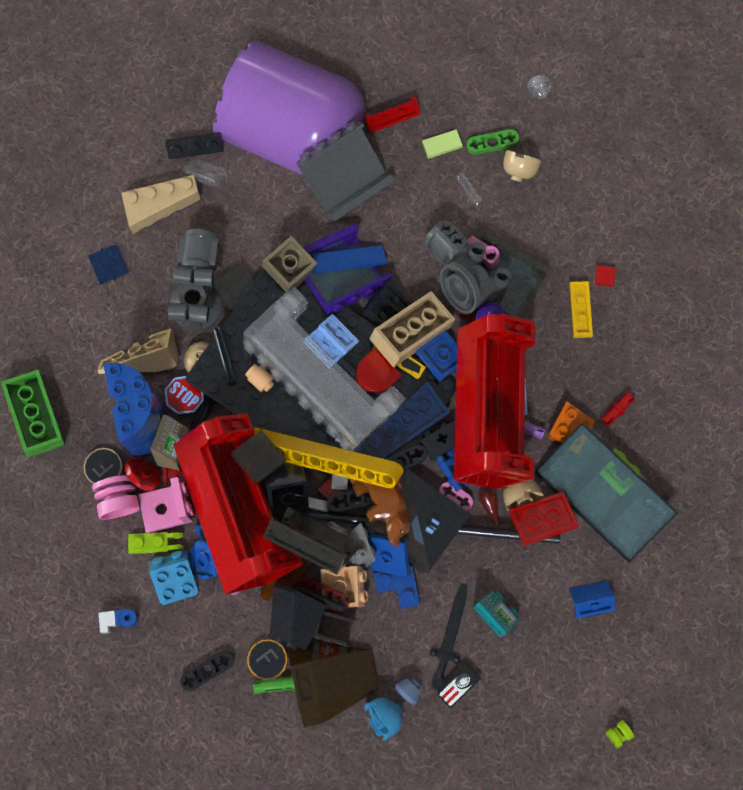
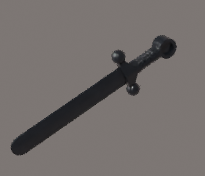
(445, 653)

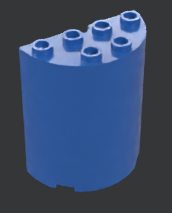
(137, 408)

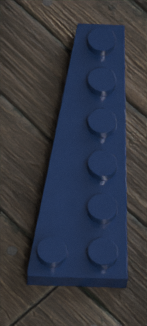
(408, 422)

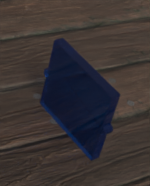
(108, 264)

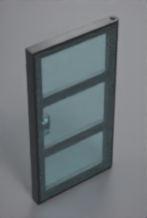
(606, 492)

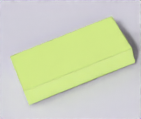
(442, 144)

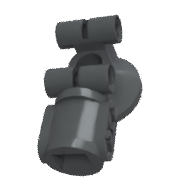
(195, 272)
(462, 277)

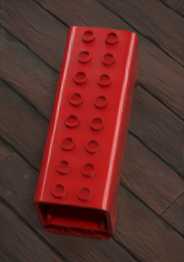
(492, 409)
(231, 505)

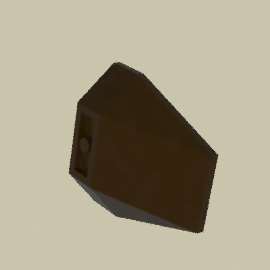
(330, 680)

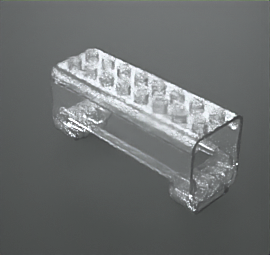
(315, 376)

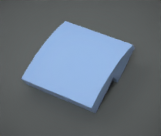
(334, 338)

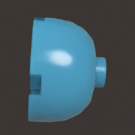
(385, 717)

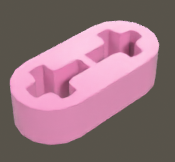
(461, 494)

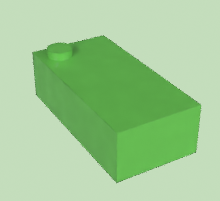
(32, 413)

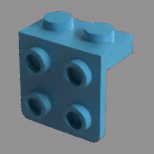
(173, 577)

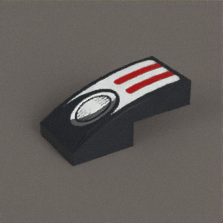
(459, 686)

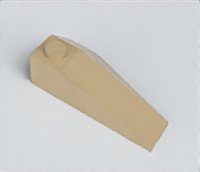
(152, 356)

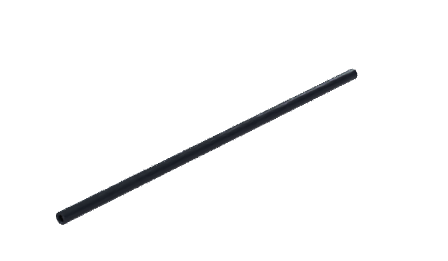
(465, 529)

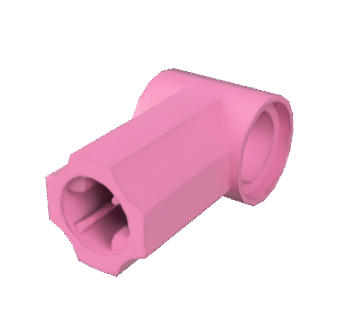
(490, 250)

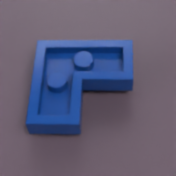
(405, 587)

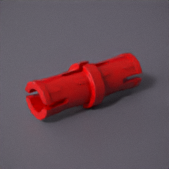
(617, 409)

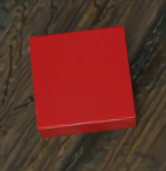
(605, 276)

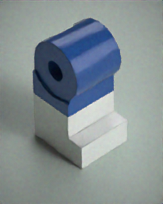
(117, 618)

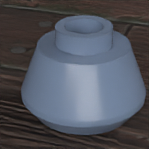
(409, 690)

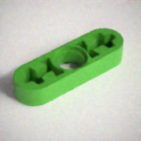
(496, 135)

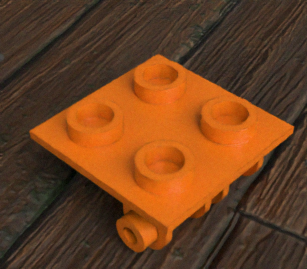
(567, 422)

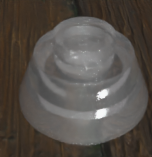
(539, 86)

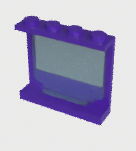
(344, 286)

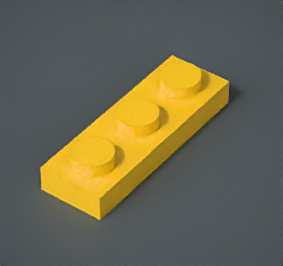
(580, 309)

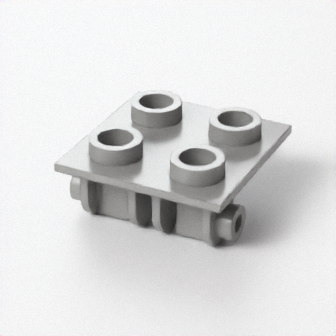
(365, 554)

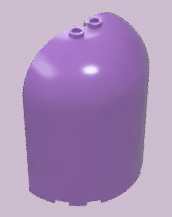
(283, 105)

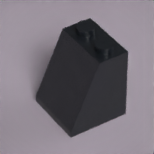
(282, 488)
(294, 617)

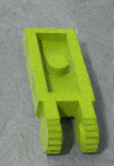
(153, 542)

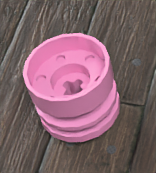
(115, 496)

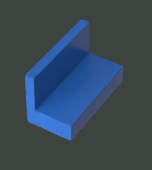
(592, 599)

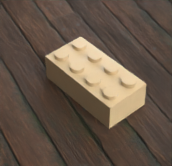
(411, 328)

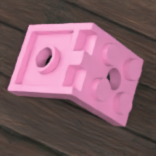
(178, 507)

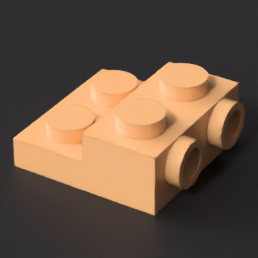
(349, 581)

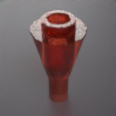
(489, 502)

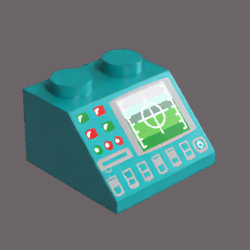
(496, 613)

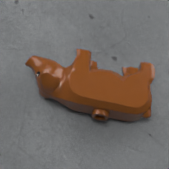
(388, 507)

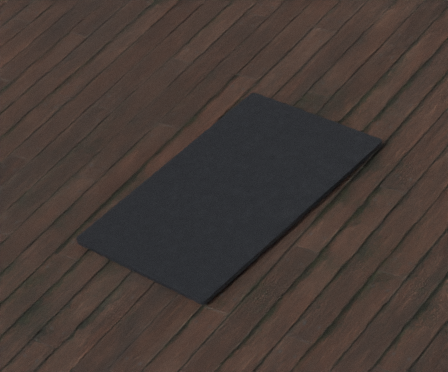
(276, 408)

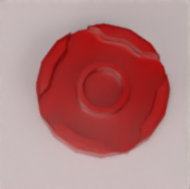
(142, 473)

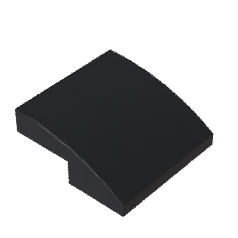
(385, 303)

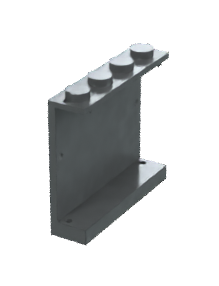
(343, 171)

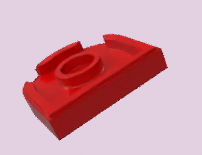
(376, 373)

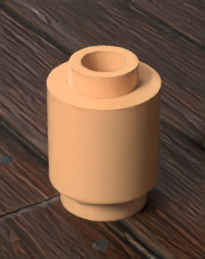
(260, 378)

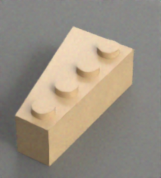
(158, 201)

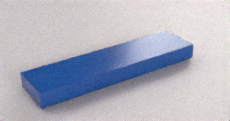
(349, 259)

